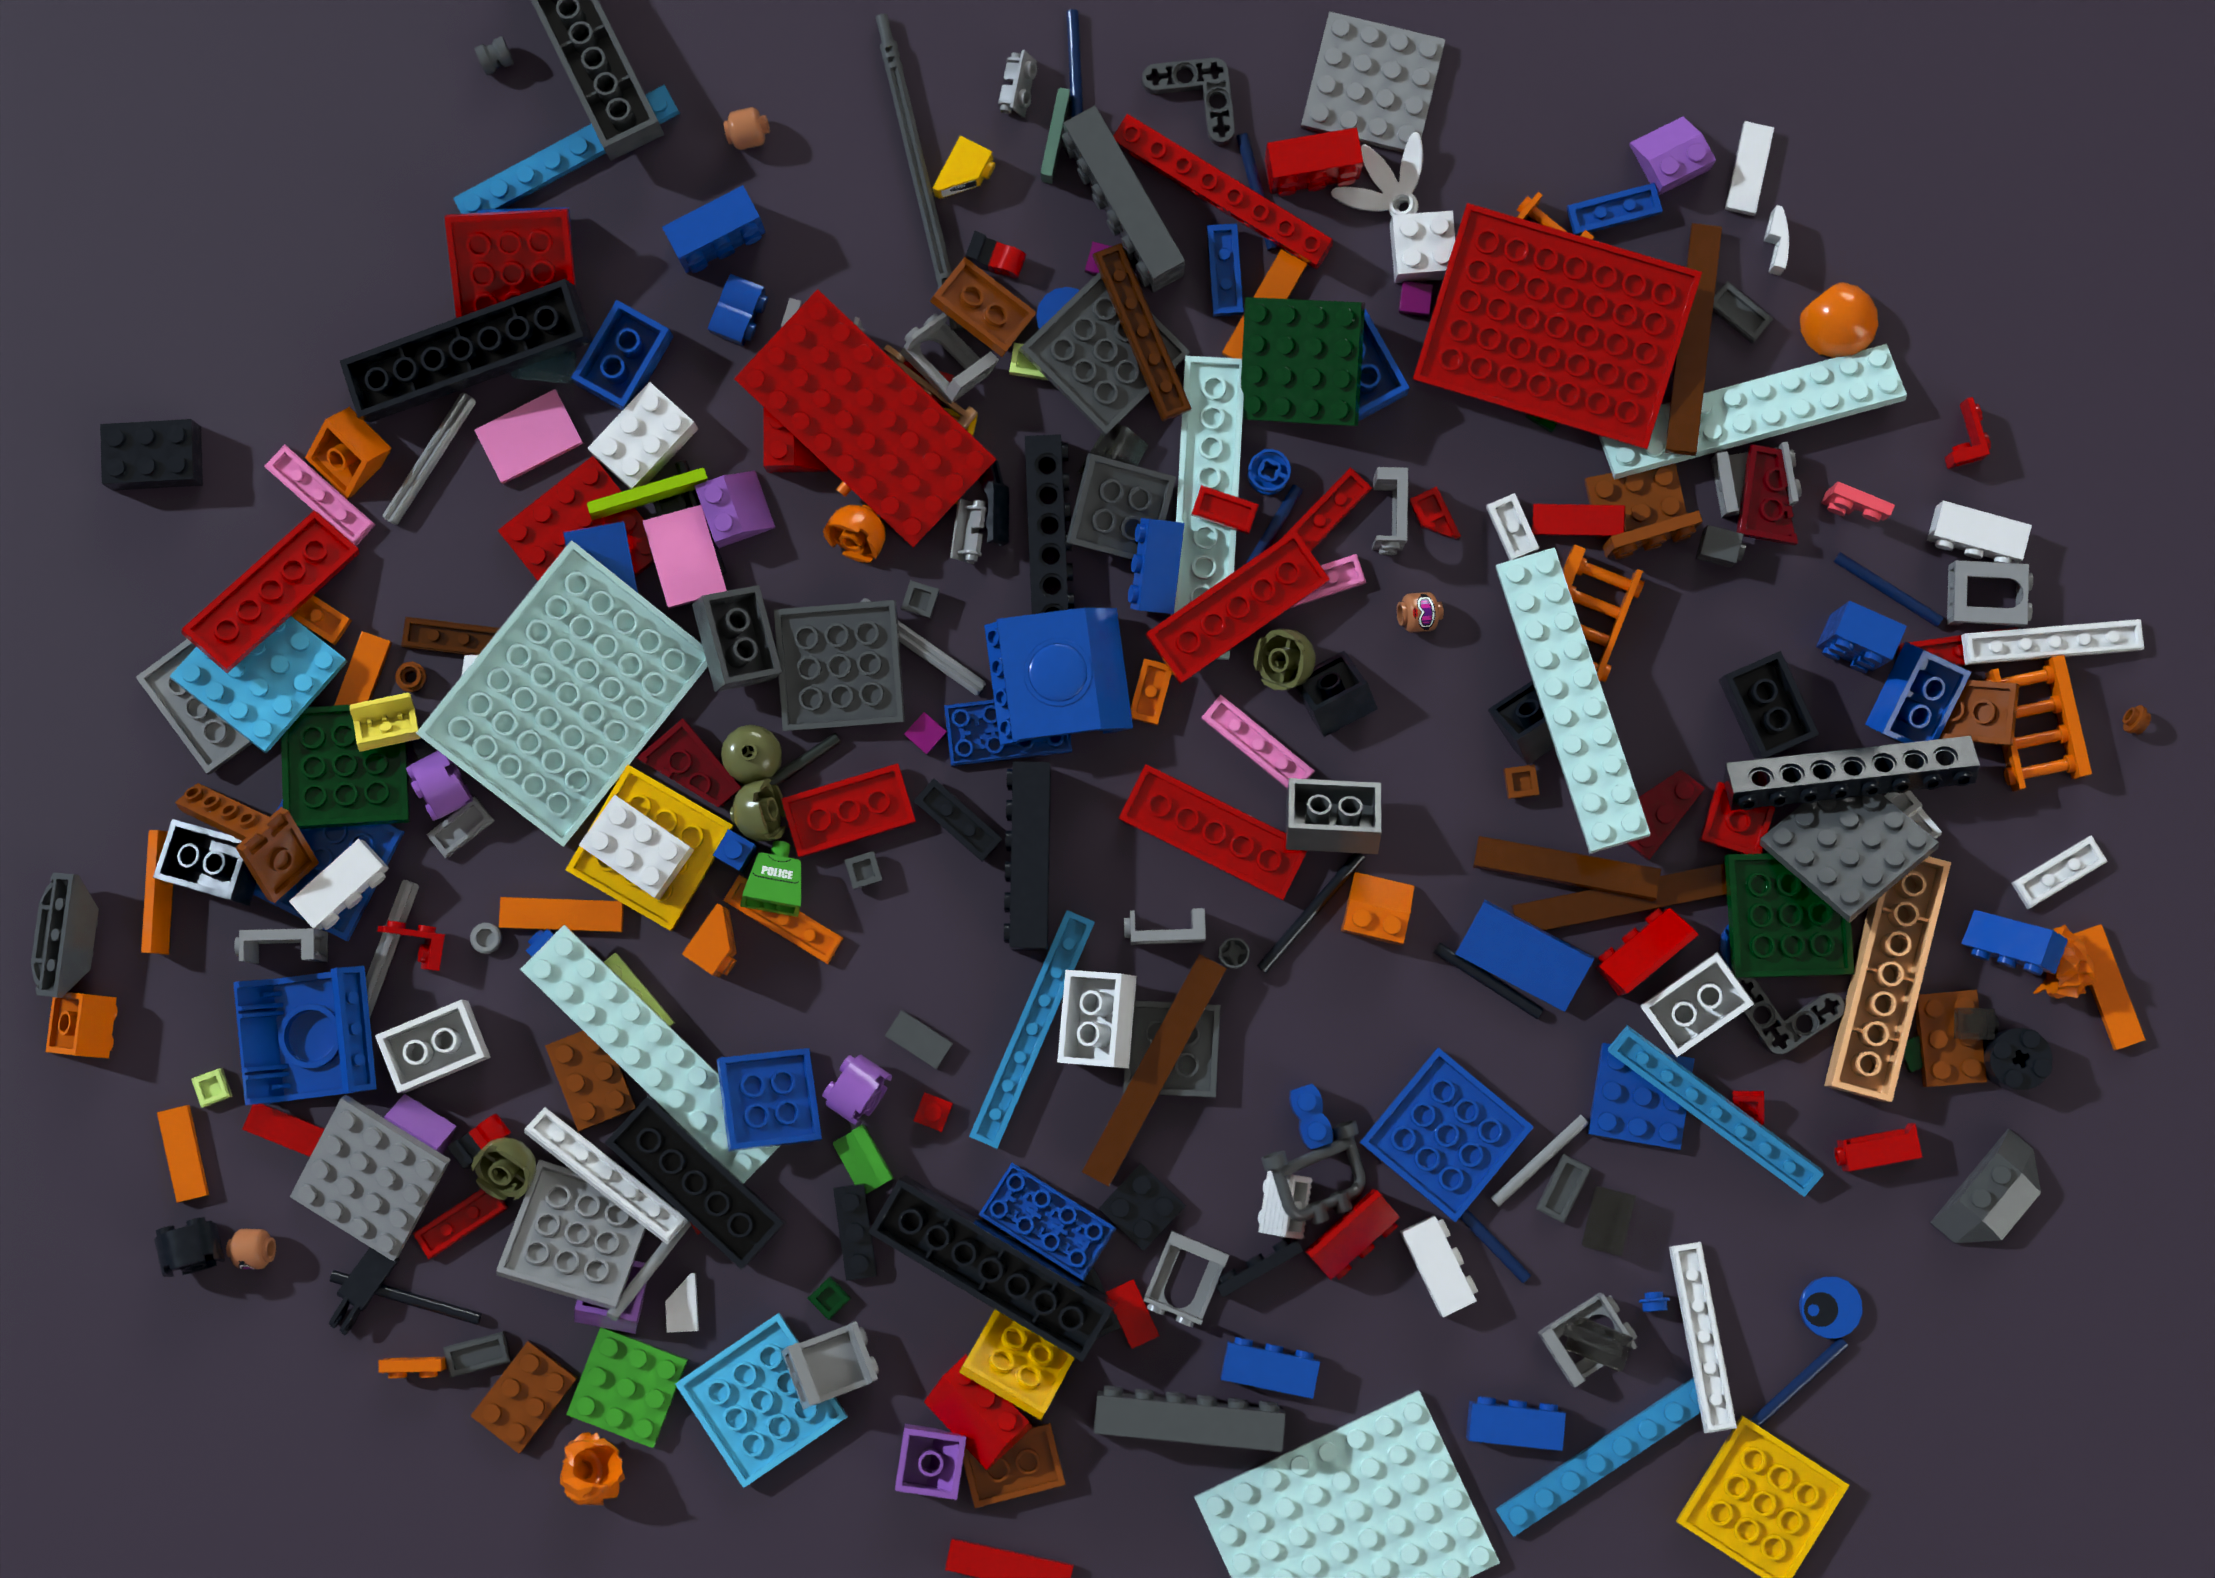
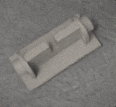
(1021, 70)
(966, 535)

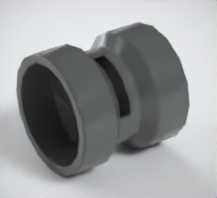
(494, 55)
(1236, 950)

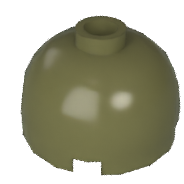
(1284, 659)
(764, 760)
(758, 811)
(505, 1168)

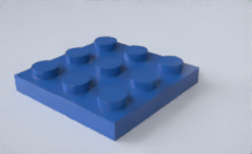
(769, 1099)
(1633, 1108)

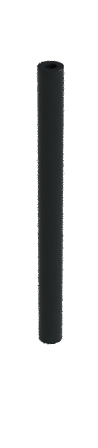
(1310, 912)
(417, 1300)

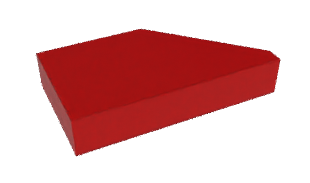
(1434, 514)

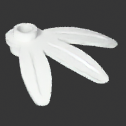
(1393, 191)

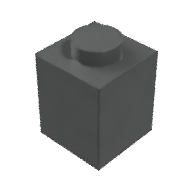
(1720, 546)

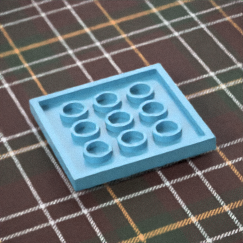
(268, 686)
(752, 1404)

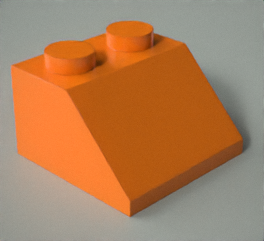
(347, 452)
(1378, 909)
(714, 943)
(82, 1025)

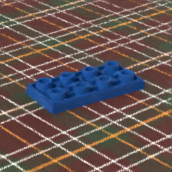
(608, 546)
(975, 737)
(1524, 955)
(1047, 1221)

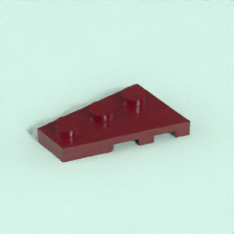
(1764, 498)
(691, 763)
(1664, 808)

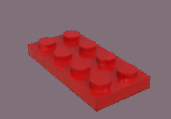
(848, 810)

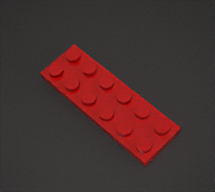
(270, 591)
(1237, 606)
(1212, 832)

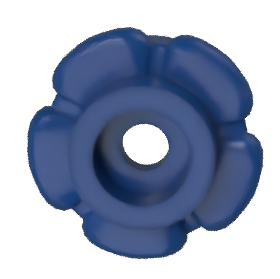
(1654, 1302)

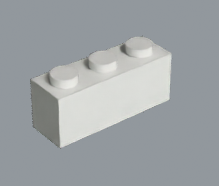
(1978, 533)
(340, 885)
(1439, 1265)

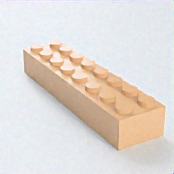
(1887, 984)

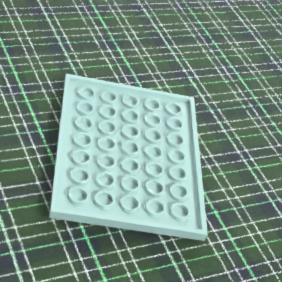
(566, 693)
(1353, 1506)

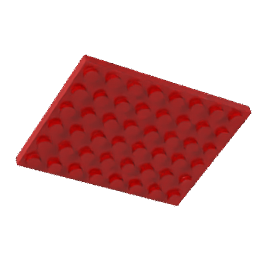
(1557, 326)

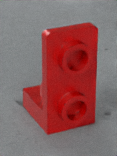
(1980, 441)
(429, 952)

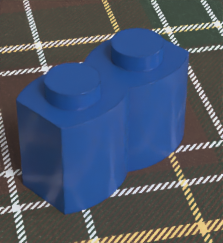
(737, 310)
(1313, 1124)

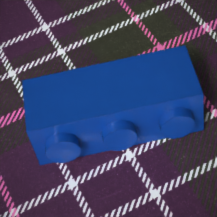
(1156, 565)
(2014, 943)
(1270, 1368)
(1516, 1424)

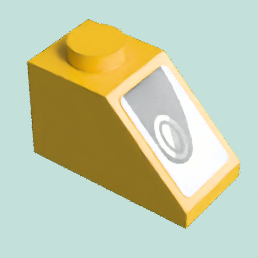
(964, 168)

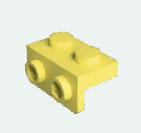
(384, 721)

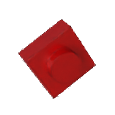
(1751, 1103)
(933, 1112)

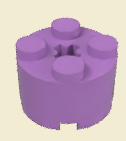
(439, 784)
(857, 1089)

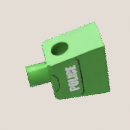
(774, 882)

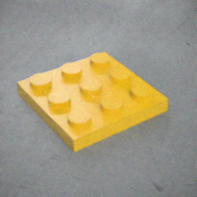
(1017, 1364)

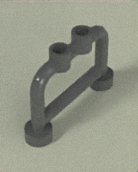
(1340, 1200)

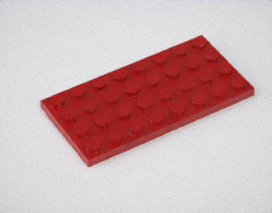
(865, 418)

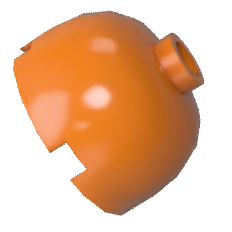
(856, 531)

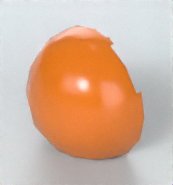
(1840, 321)

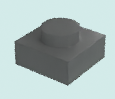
(920, 599)
(863, 870)

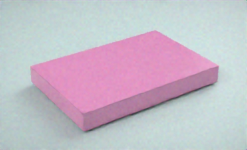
(528, 436)
(684, 556)

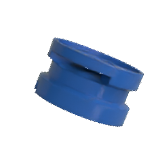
(1269, 472)

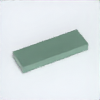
(1054, 137)

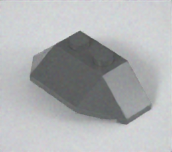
(63, 935)
(1992, 1194)

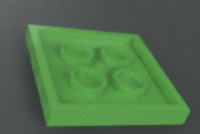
(627, 1387)

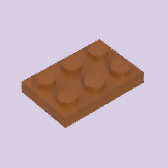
(983, 306)
(1647, 495)
(1652, 535)
(1985, 713)
(1943, 1057)
(589, 1080)
(524, 1396)
(1023, 1470)

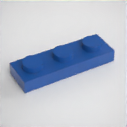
(1614, 209)
(1225, 270)

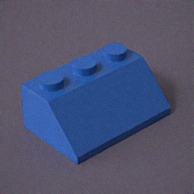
(1917, 696)

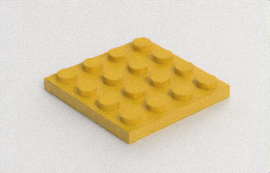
(678, 816)
(1762, 1502)

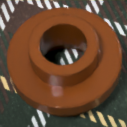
(404, 670)
(2136, 720)

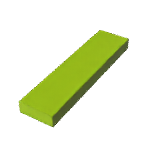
(646, 494)

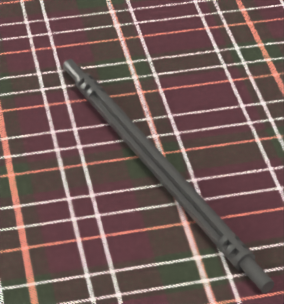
(915, 157)

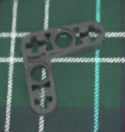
(1209, 86)
(1788, 1026)

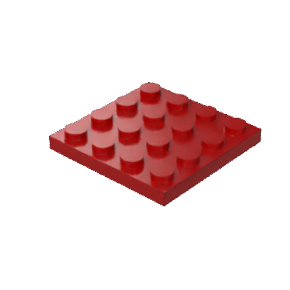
(506, 255)
(539, 528)

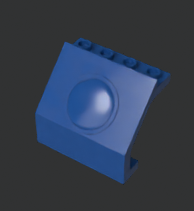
(1058, 674)
(305, 1036)

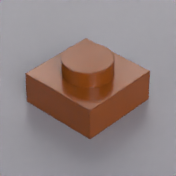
(1521, 781)

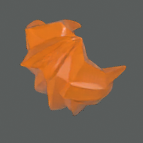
(2073, 971)
(591, 1470)

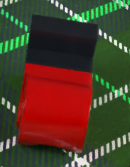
(995, 256)
(471, 1143)

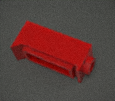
(1878, 1149)

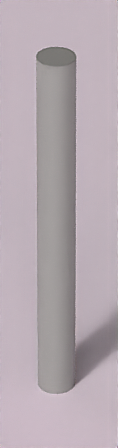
(1539, 1160)
(645, 1273)

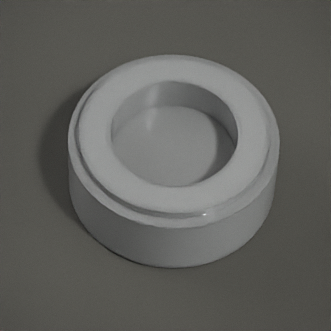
(486, 938)

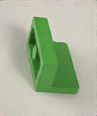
(863, 1159)

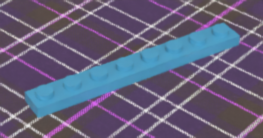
(550, 163)
(1031, 1030)
(1715, 1111)
(1600, 1458)

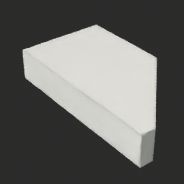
(683, 1307)

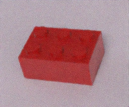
(1314, 161)

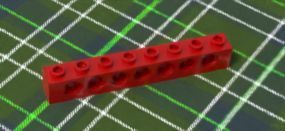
(1222, 191)

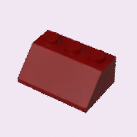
(784, 451)
(1644, 950)
(1353, 1235)
(979, 1414)

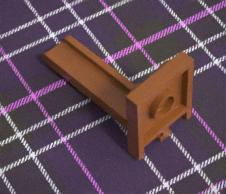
(269, 845)

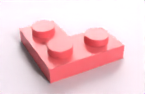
(1845, 499)

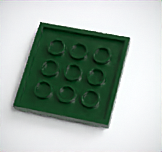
(1302, 360)
(334, 783)
(1781, 924)

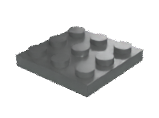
(1112, 503)
(1197, 1065)

